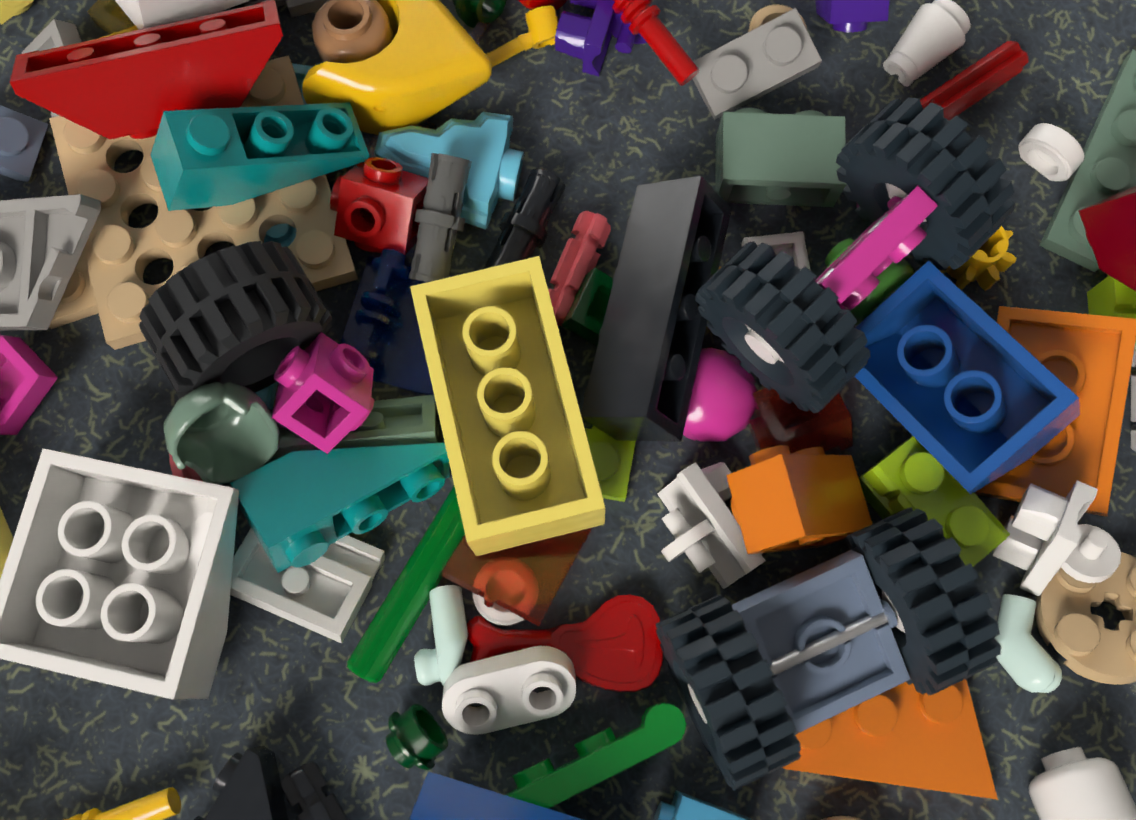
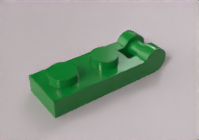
(600, 758)

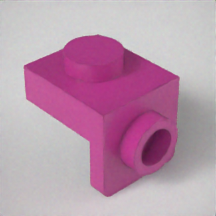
(22, 383)

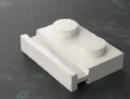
(315, 596)

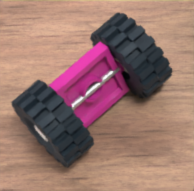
(925, 194)

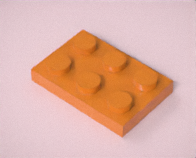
(1095, 363)

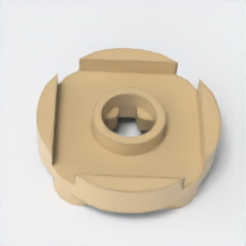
(1079, 636)

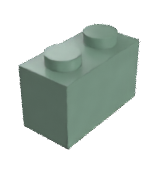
(779, 158)

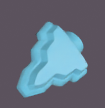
(484, 142)

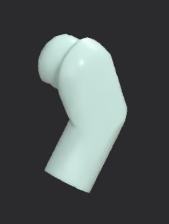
(449, 635)
(1020, 653)

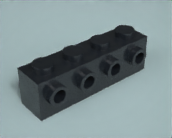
(652, 320)

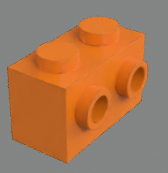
(797, 499)

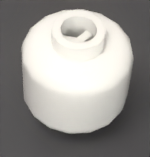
(1080, 789)

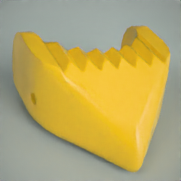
(410, 79)

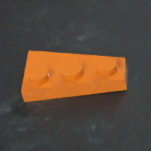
(903, 742)

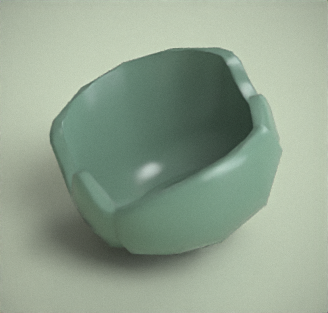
(221, 432)

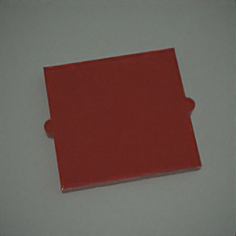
(518, 577)

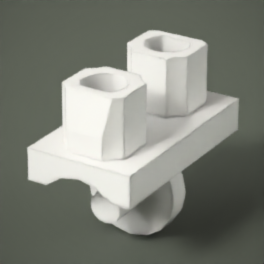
(705, 525)
(1049, 538)

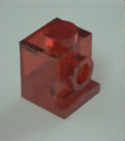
(826, 428)

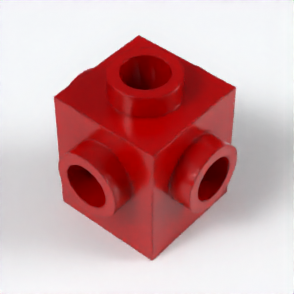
(378, 205)

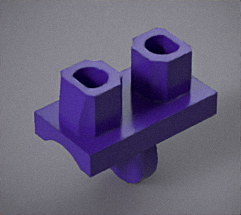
(590, 37)

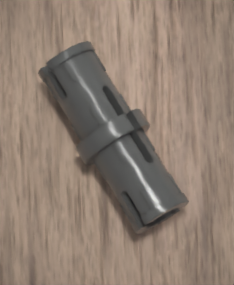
(440, 217)

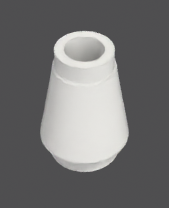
(929, 38)

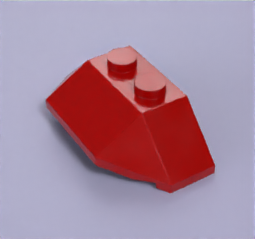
(131, 78)

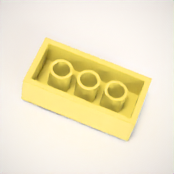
(507, 407)

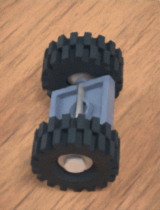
(828, 640)

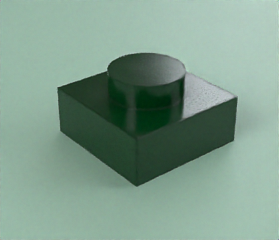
(590, 306)

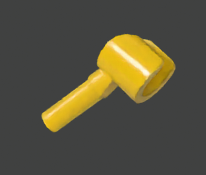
(542, 29)

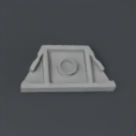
(39, 254)

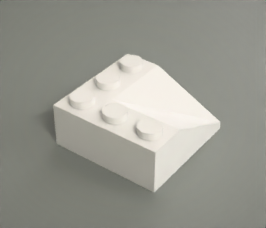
(120, 576)

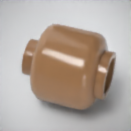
(351, 30)

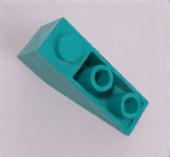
(251, 151)
(319, 497)

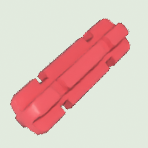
(577, 260)

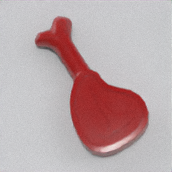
(608, 650)

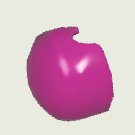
(720, 398)

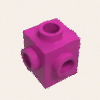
(323, 392)

